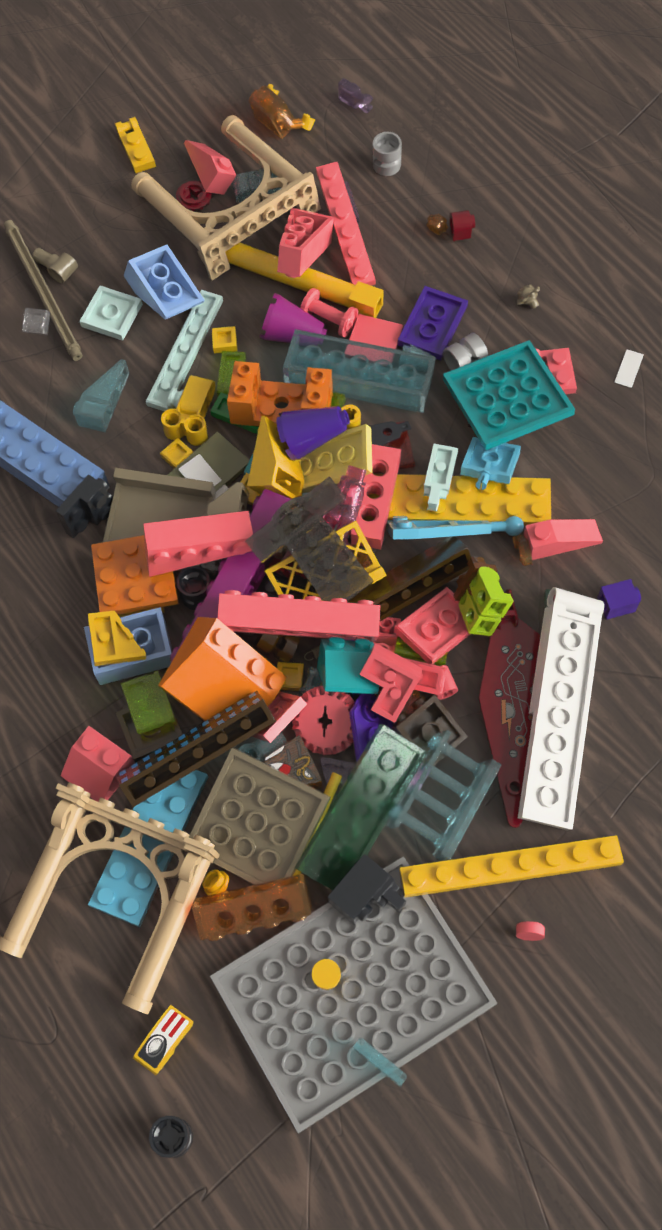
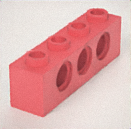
(385, 461)

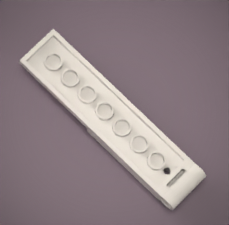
(560, 708)

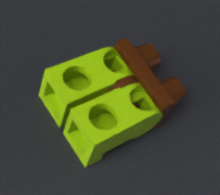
(481, 597)

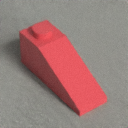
(212, 167)
(561, 536)

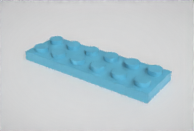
(128, 883)

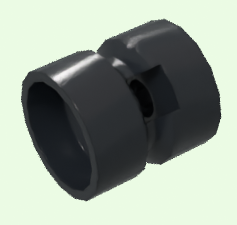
(192, 586)
(171, 1137)

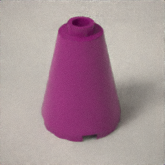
(284, 318)

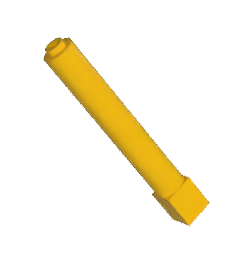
(360, 296)

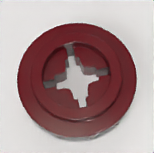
(197, 189)

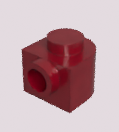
(461, 224)

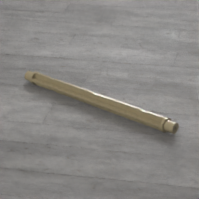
(66, 335)

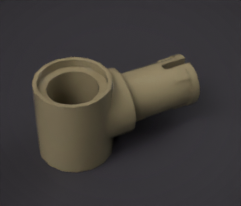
(58, 266)

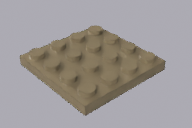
(259, 819)

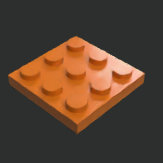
(125, 581)

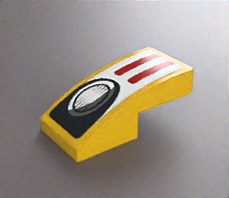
(163, 1039)

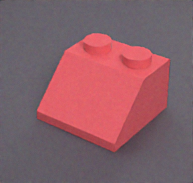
(95, 763)

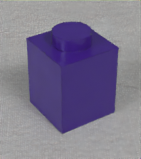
(619, 598)

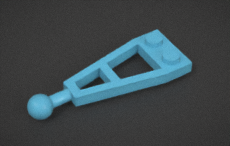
(403, 528)

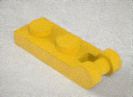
(135, 145)

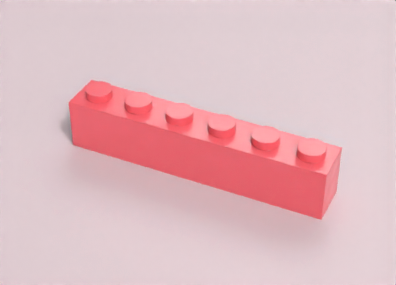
(299, 616)

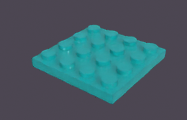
(508, 394)

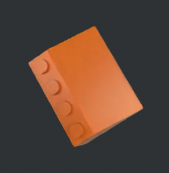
(218, 670)

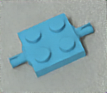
(491, 464)

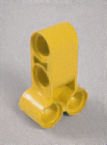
(190, 412)

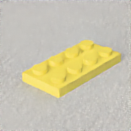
(333, 458)

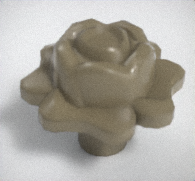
(528, 296)

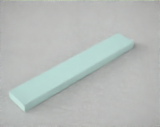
(184, 350)

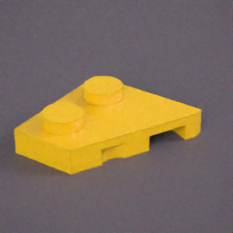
(112, 640)

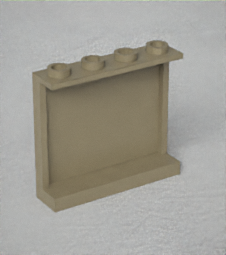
(153, 498)

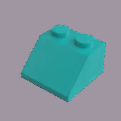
(341, 665)

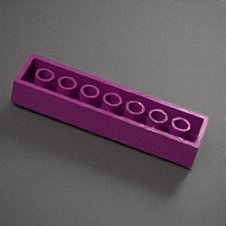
(240, 571)

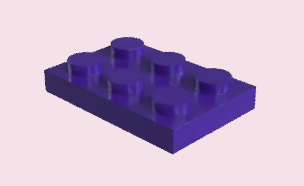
(433, 321)

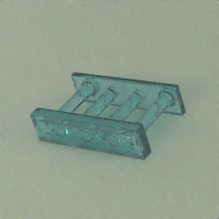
(470, 795)

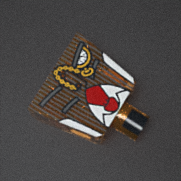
(296, 762)

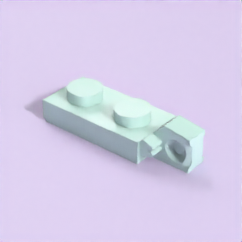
(439, 474)

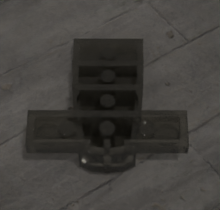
(313, 543)

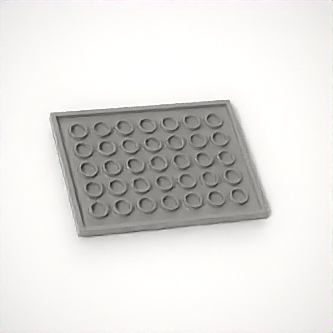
(398, 990)

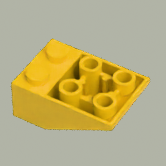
(272, 466)

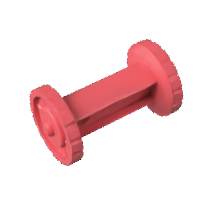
(346, 321)

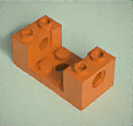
(253, 398)

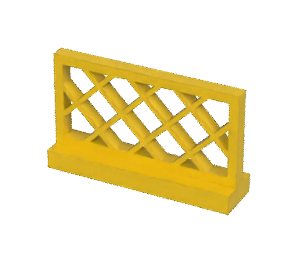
(374, 570)

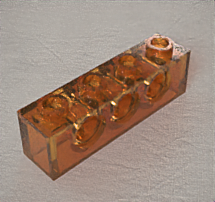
(262, 895)

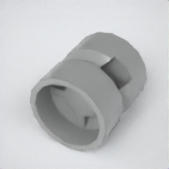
(387, 153)
(468, 351)

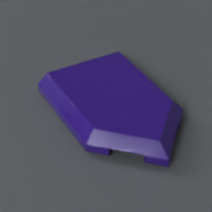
(365, 722)

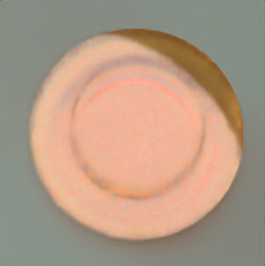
(437, 224)

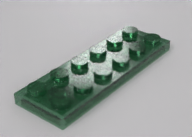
(361, 807)

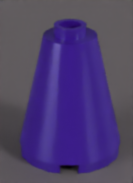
(310, 429)

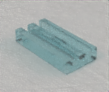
(380, 1062)

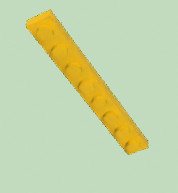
(510, 866)

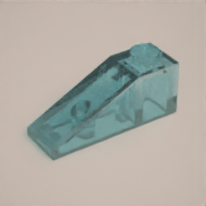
(101, 398)

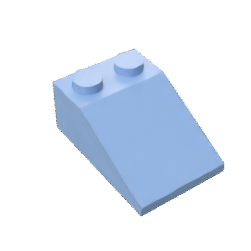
(162, 282)

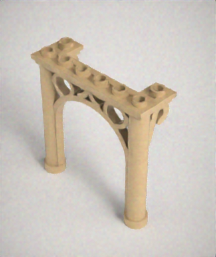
(249, 215)
(68, 820)

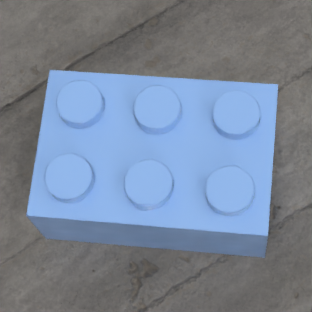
(150, 634)

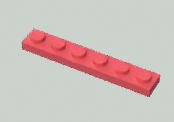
(345, 224)

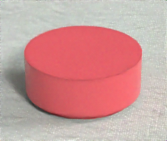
(530, 931)

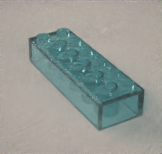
(362, 369)

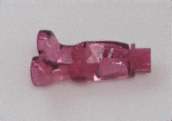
(349, 509)

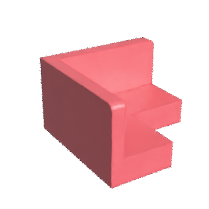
(395, 676)

